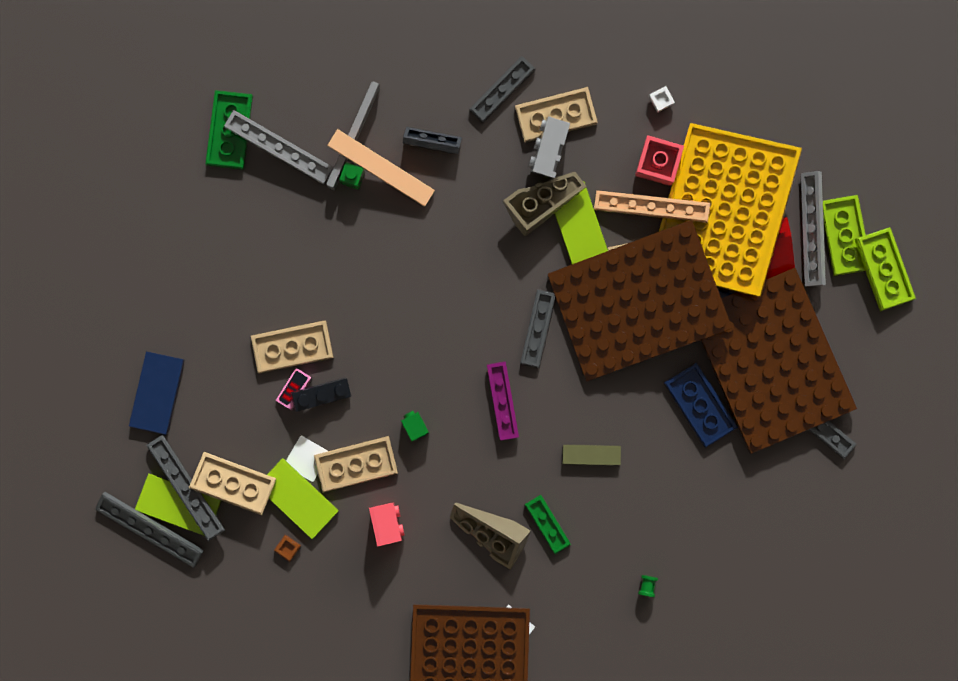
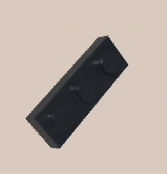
(432, 140)
(320, 394)

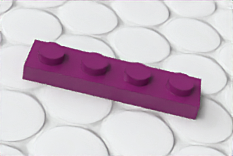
(502, 401)

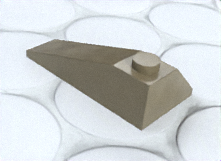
(536, 204)
(497, 534)

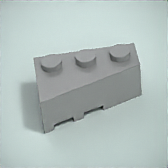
(549, 147)

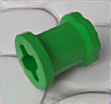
(648, 585)

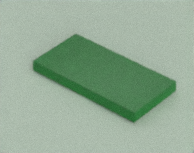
(225, 147)

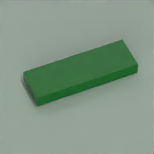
(547, 524)

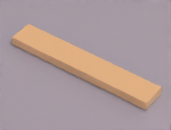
(380, 167)
(652, 206)

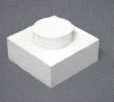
(661, 99)

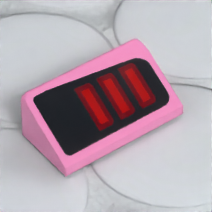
(297, 381)

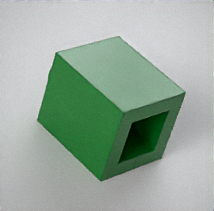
(352, 175)
(414, 425)

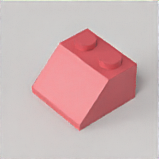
(386, 524)

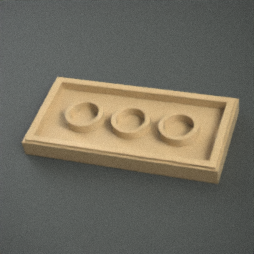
(570, 107)
(292, 346)
(356, 464)
(232, 483)

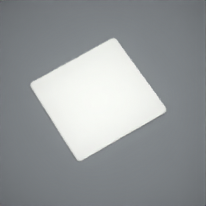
(303, 458)

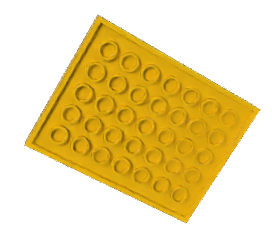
(748, 194)

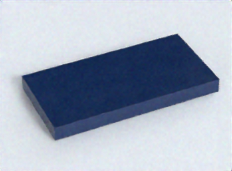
(156, 392)
(700, 405)

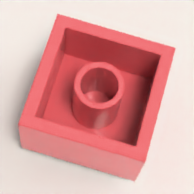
(659, 160)

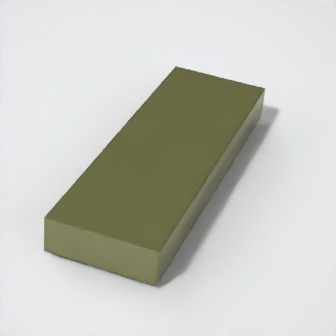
(592, 454)

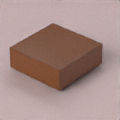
(287, 548)

